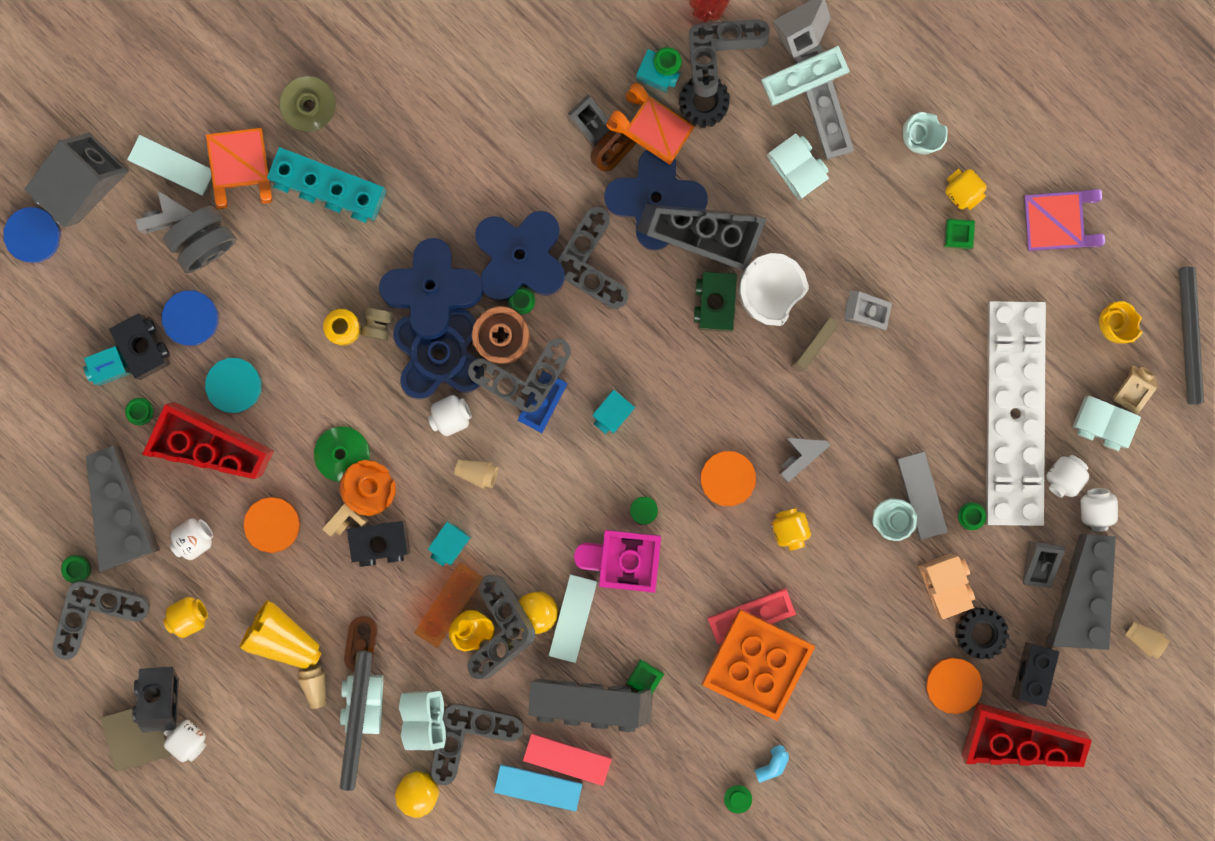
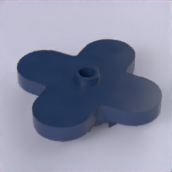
(629, 195)
(536, 270)
(431, 308)
(423, 371)

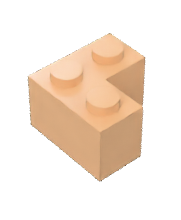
(946, 585)

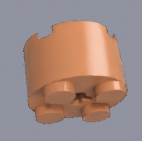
(490, 324)

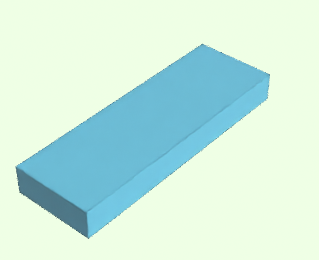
(538, 787)

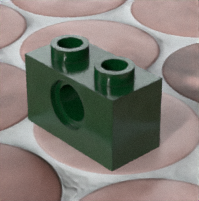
(725, 287)

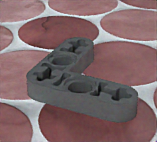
(709, 46)
(580, 259)
(530, 384)
(83, 608)
(509, 627)
(459, 730)

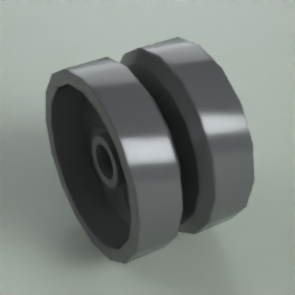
(199, 239)

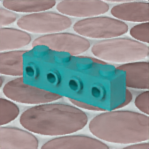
(327, 185)

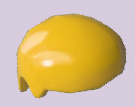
(1120, 322)
(541, 610)
(470, 630)
(416, 794)

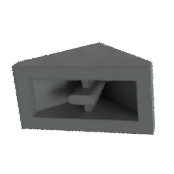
(589, 120)
(1042, 564)

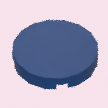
(32, 235)
(190, 318)

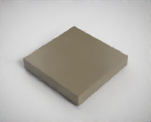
(815, 345)
(129, 744)

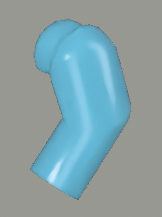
(775, 767)

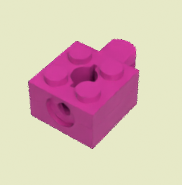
(623, 560)

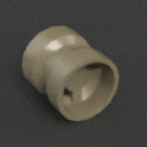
(374, 330)

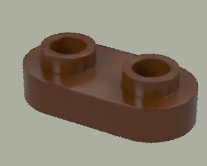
(613, 149)
(358, 642)

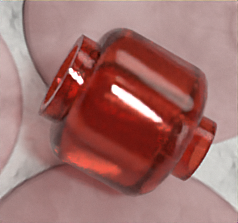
(708, 8)

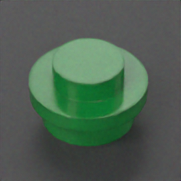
(667, 61)
(522, 301)
(139, 411)
(971, 516)
(738, 799)

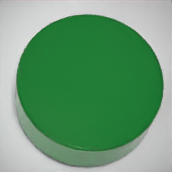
(644, 510)
(75, 568)

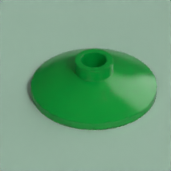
(337, 438)

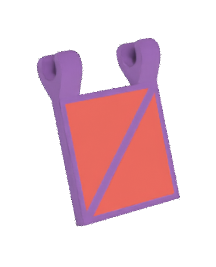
(1057, 220)

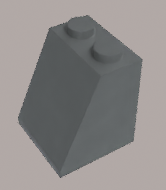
(75, 178)

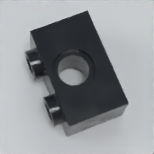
(126, 337)
(361, 543)
(1035, 674)
(162, 713)

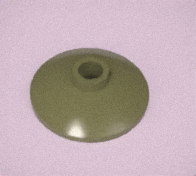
(300, 92)

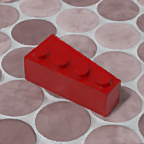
(201, 442)
(1013, 738)

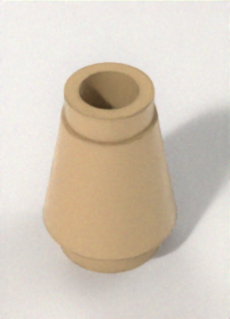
(477, 472)
(1148, 640)
(313, 685)

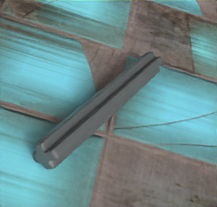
(1191, 335)
(356, 720)

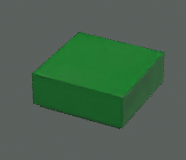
(959, 234)
(644, 677)

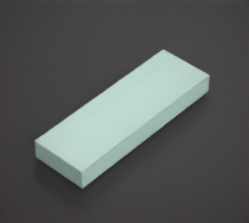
(805, 76)
(171, 165)
(573, 618)

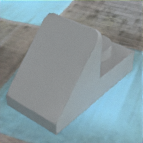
(156, 221)
(867, 310)
(807, 451)

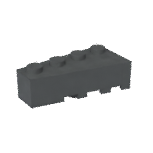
(711, 233)
(117, 511)
(1086, 597)
(590, 704)

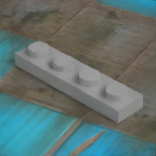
(827, 115)

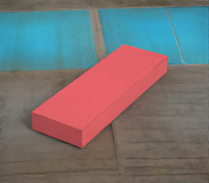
(770, 608)
(567, 759)

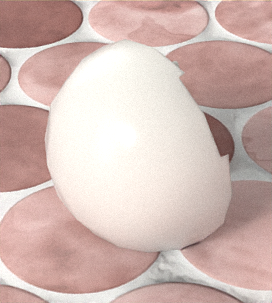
(772, 288)

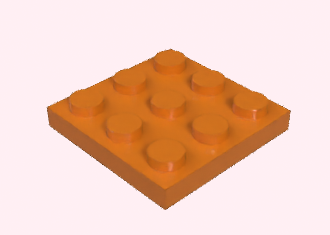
(758, 664)

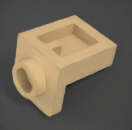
(1136, 389)
(340, 521)

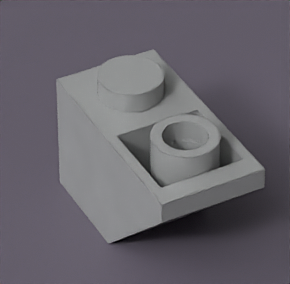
(803, 27)

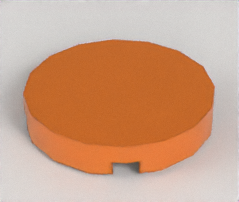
(728, 478)
(367, 488)
(272, 524)
(954, 685)

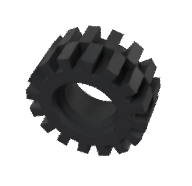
(699, 117)
(999, 633)

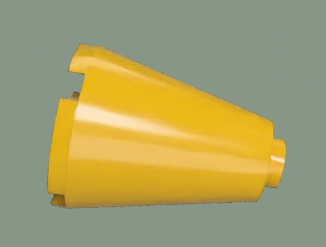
(279, 638)

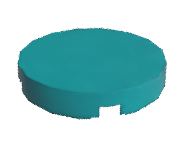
(233, 385)

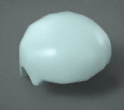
(924, 133)
(895, 519)

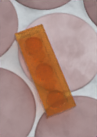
(448, 604)

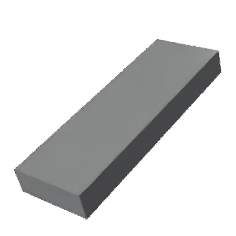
(922, 495)

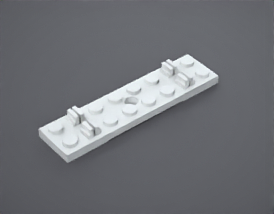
(1018, 444)

